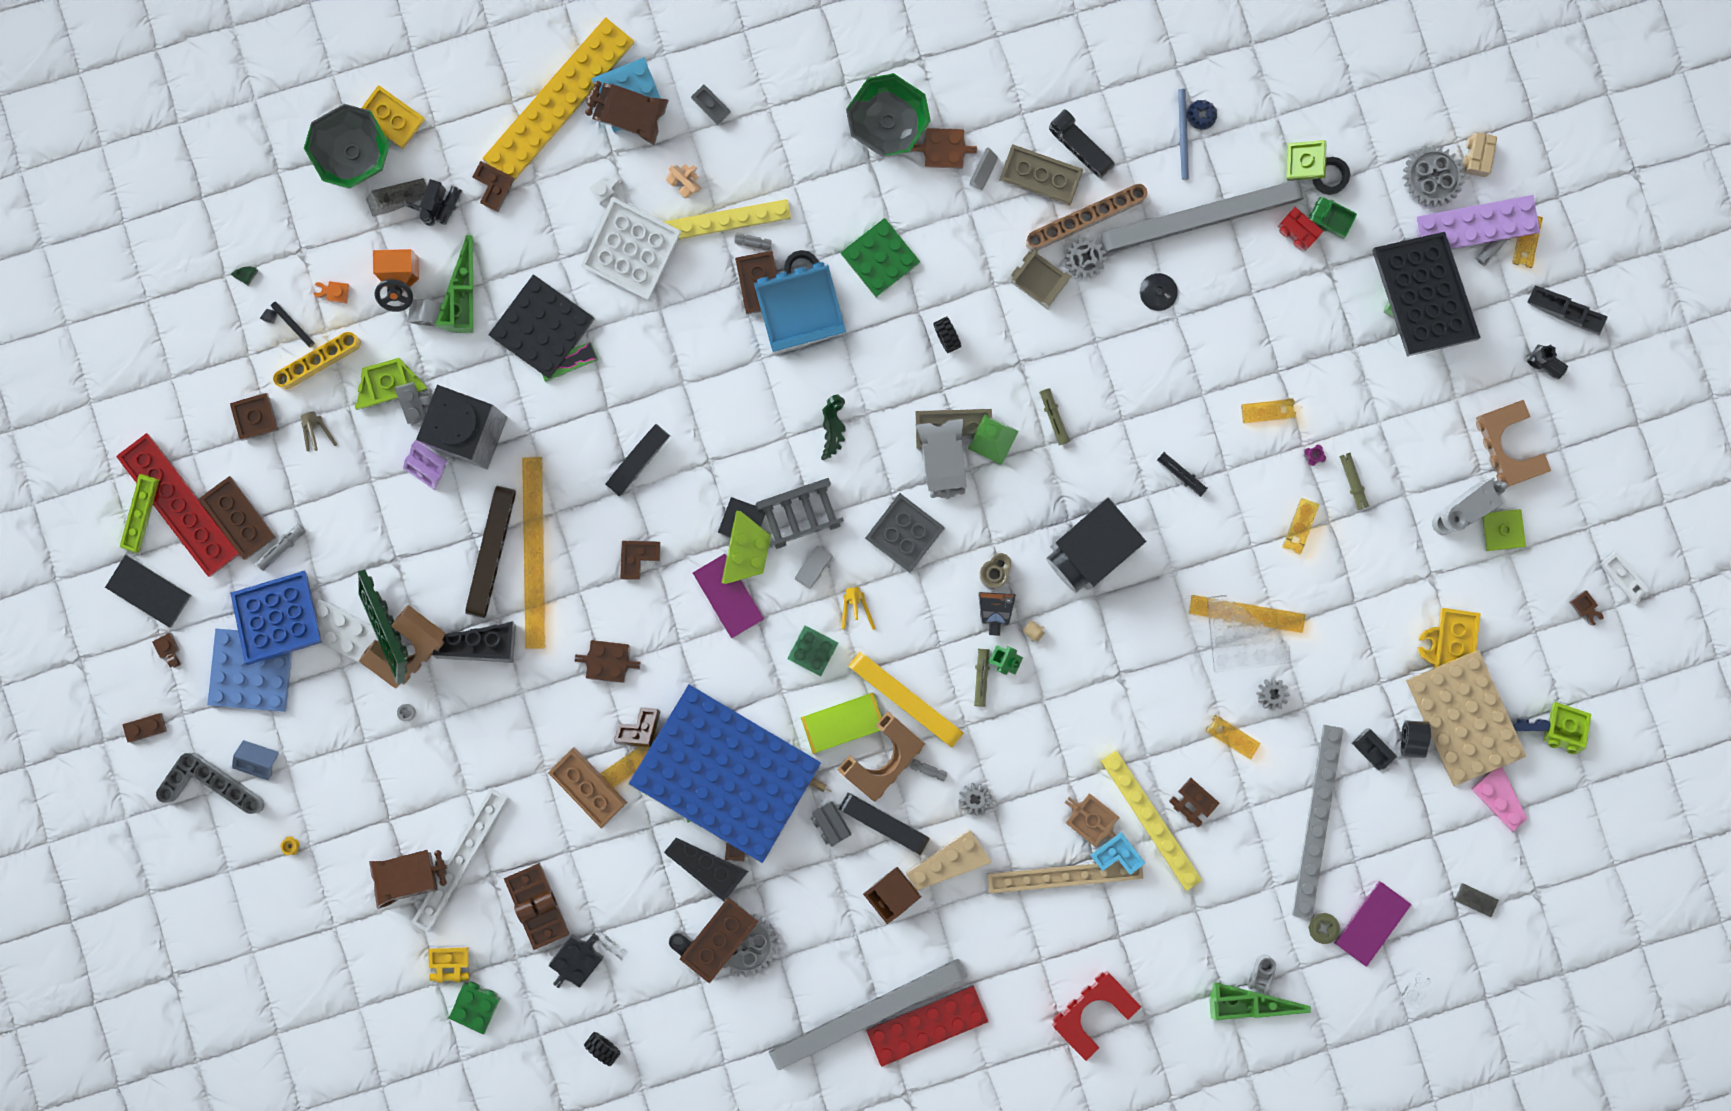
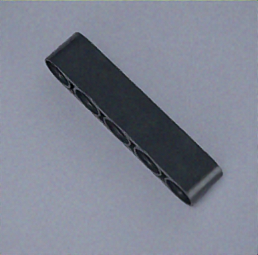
(884, 823)

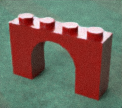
(1069, 1023)

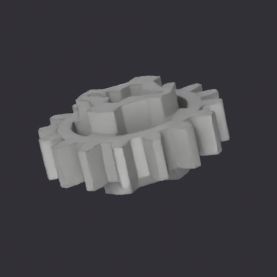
(1092, 260)

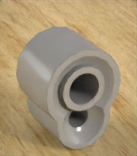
(424, 312)

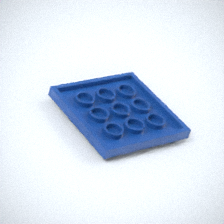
(275, 617)

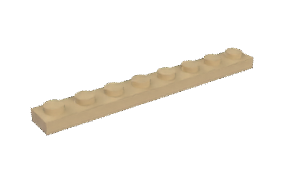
(1058, 877)

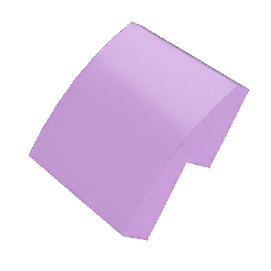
(424, 464)

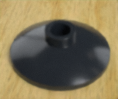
(1157, 301)

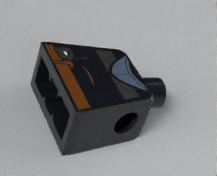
(995, 610)

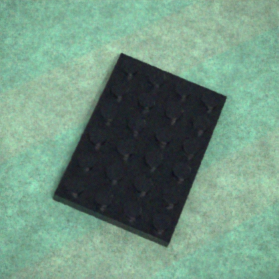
(1426, 294)

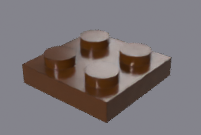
(254, 416)

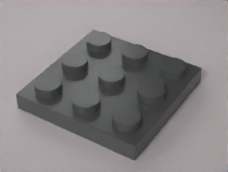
(904, 532)

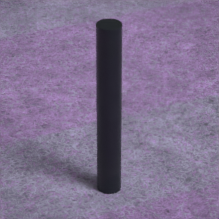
(292, 324)

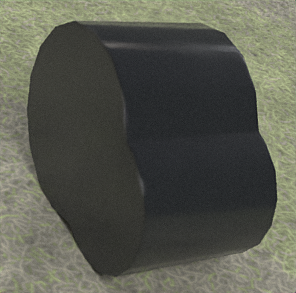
(1415, 738)

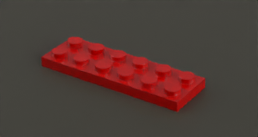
(927, 1025)

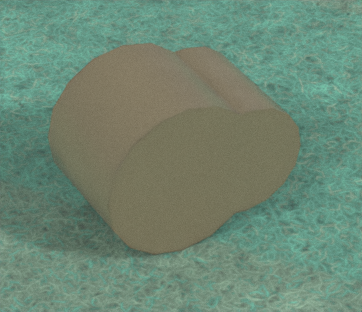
(996, 571)

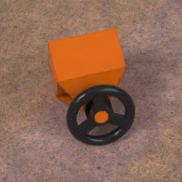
(398, 272)

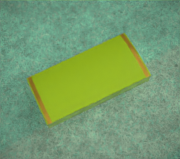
(842, 723)

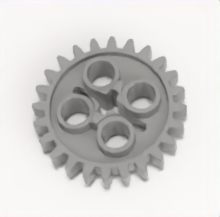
(1439, 192)
(737, 960)

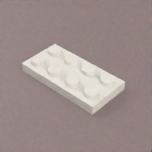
(343, 631)

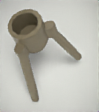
(309, 423)

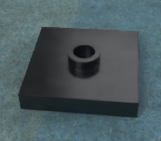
(729, 516)

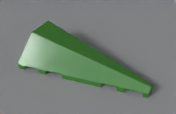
(457, 307)
(1234, 1003)

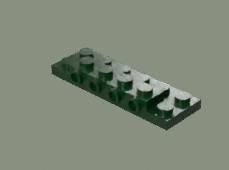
(381, 623)

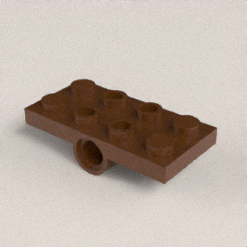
(536, 906)

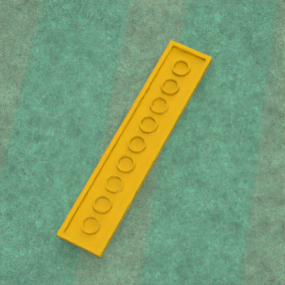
(558, 99)

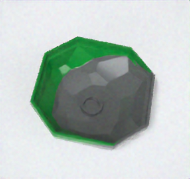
(888, 115)
(346, 146)

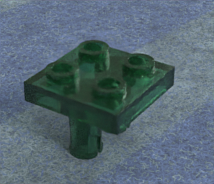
(812, 650)

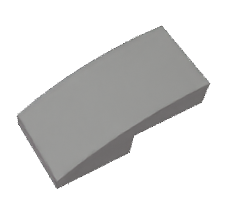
(813, 567)

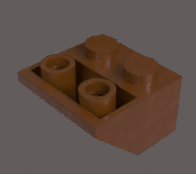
(892, 895)

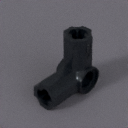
(1545, 358)

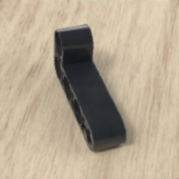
(1079, 144)

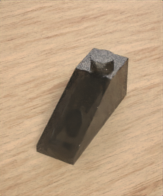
(392, 197)

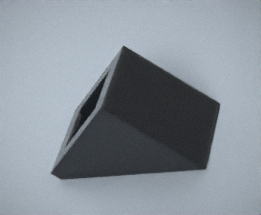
(269, 316)

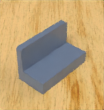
(254, 760)

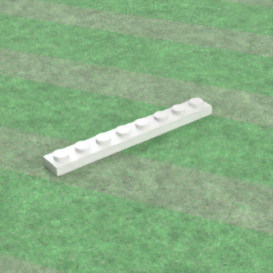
(460, 859)

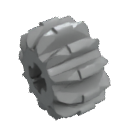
(1279, 691)
(973, 805)

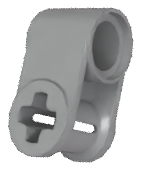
(1262, 975)

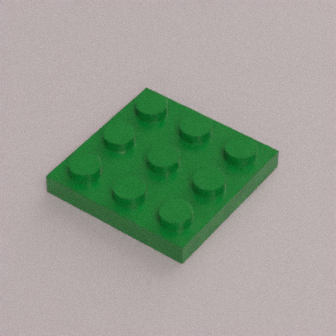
(880, 257)

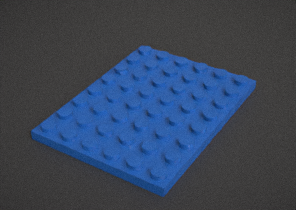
(725, 773)

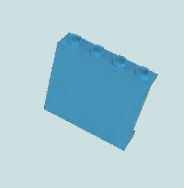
(799, 306)

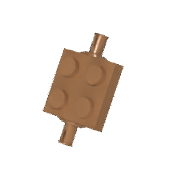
(1091, 819)

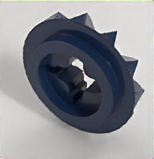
(1202, 123)

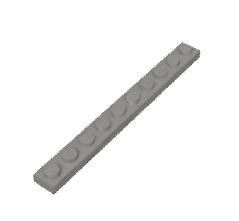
(1317, 821)

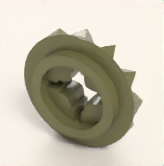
(1332, 931)

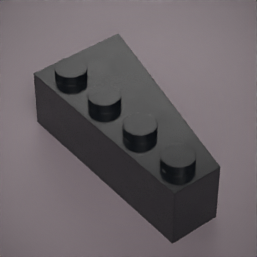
(480, 644)
(711, 871)

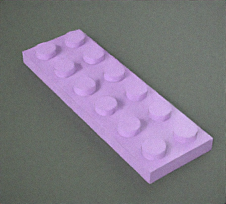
(1483, 222)

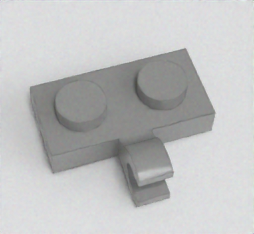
(412, 402)

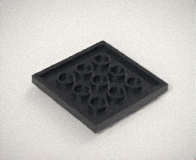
(541, 326)

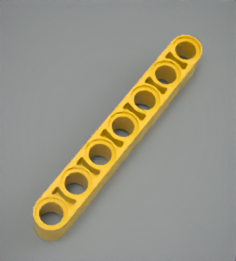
(906, 699)

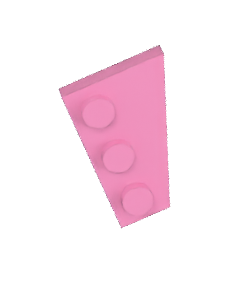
(1500, 798)

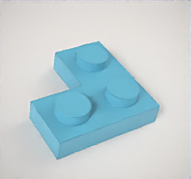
(1118, 849)

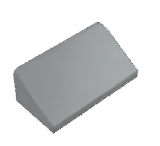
(984, 169)

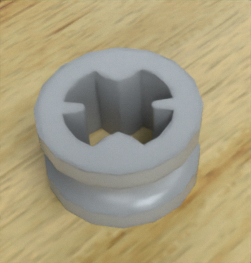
(410, 708)

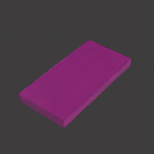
(729, 600)
(1372, 923)

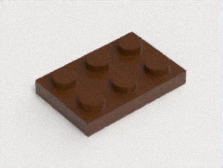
(749, 270)

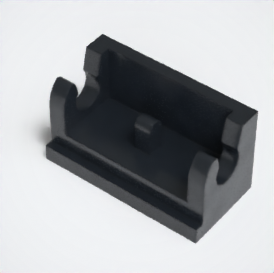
(1374, 749)

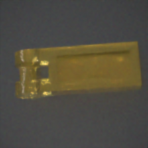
(1527, 245)
(1267, 411)
(1301, 525)
(1233, 737)

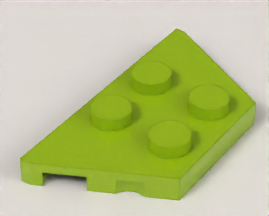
(380, 380)
(746, 550)

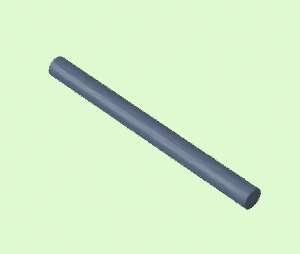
(1183, 134)

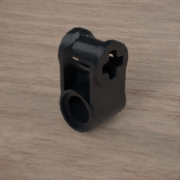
(680, 949)

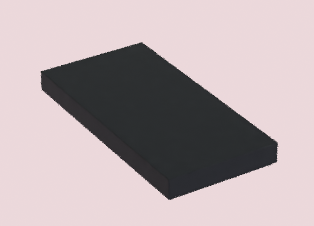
(148, 591)

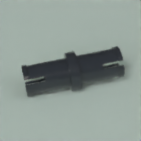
(448, 205)

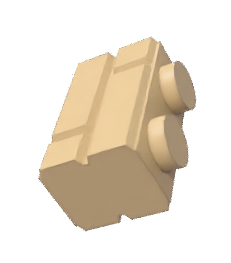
(1480, 154)

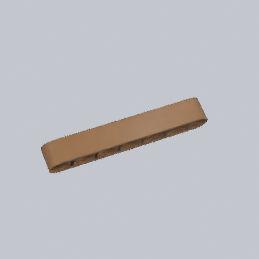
(1092, 210)

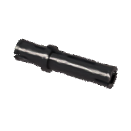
(1200, 488)

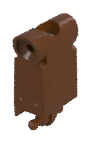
(626, 110)
(406, 876)

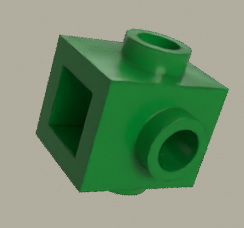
(1006, 660)

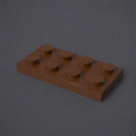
(237, 518)
(719, 940)

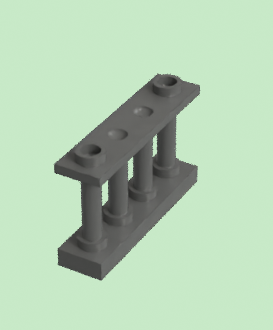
(785, 501)

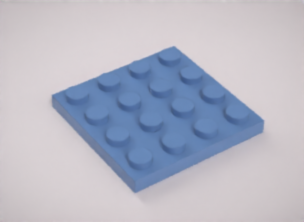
(246, 686)

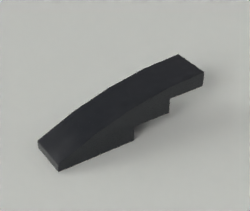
(1567, 310)
(637, 459)

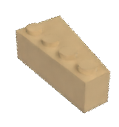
(951, 860)

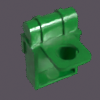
(1332, 217)

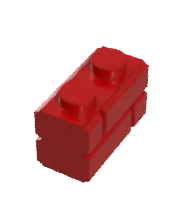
(1299, 229)

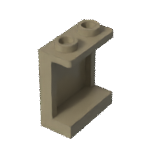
(1039, 279)

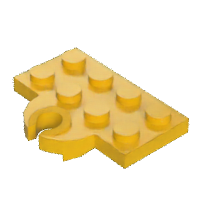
(1452, 638)

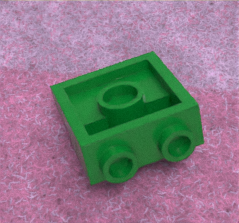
(474, 1007)

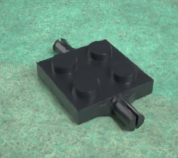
(576, 960)

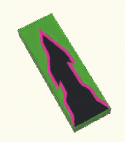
(575, 359)

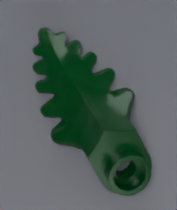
(833, 426)

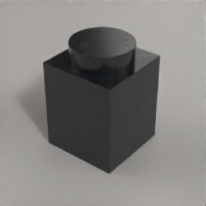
(1094, 547)

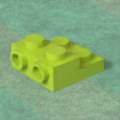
(1568, 728)

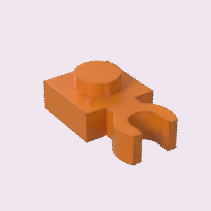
(335, 291)

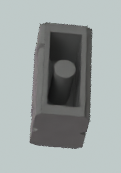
(831, 824)

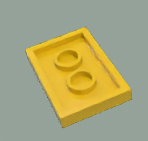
(393, 116)

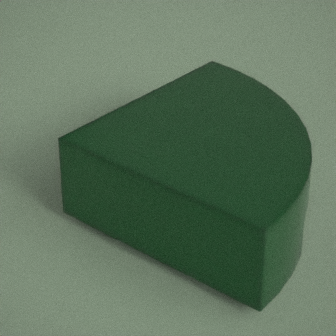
(245, 274)

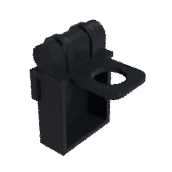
(430, 202)

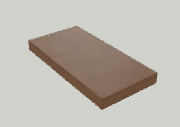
(587, 787)

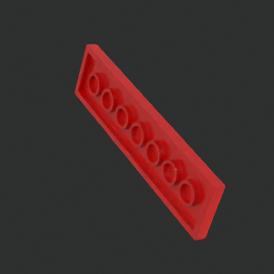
(179, 506)

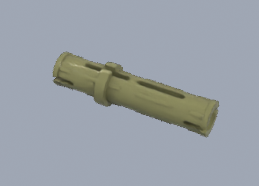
(1054, 416)
(1354, 481)
(983, 658)

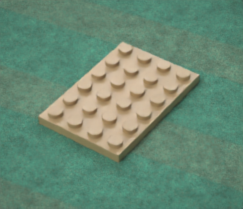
(1466, 718)

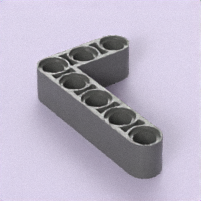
(211, 781)

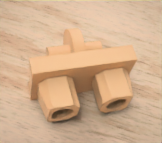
(677, 174)

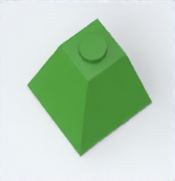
(993, 439)

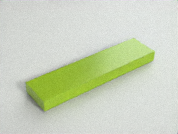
(139, 513)

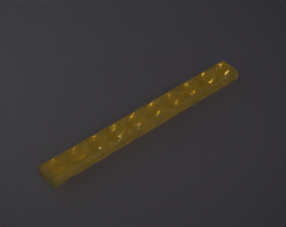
(533, 553)

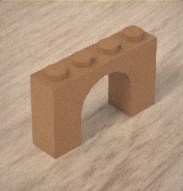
(1492, 426)
(419, 631)
(905, 748)

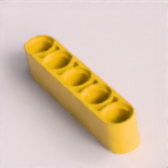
(307, 360)

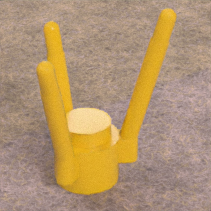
(854, 596)

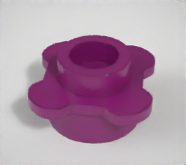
(1310, 454)

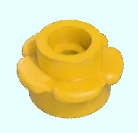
(285, 846)

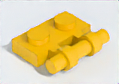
(449, 958)

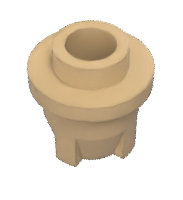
(1034, 631)

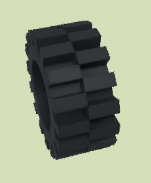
(947, 334)
(602, 1049)

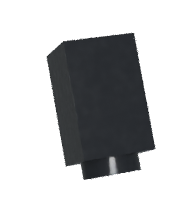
(462, 427)

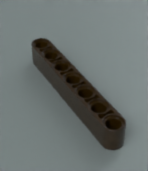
(490, 551)

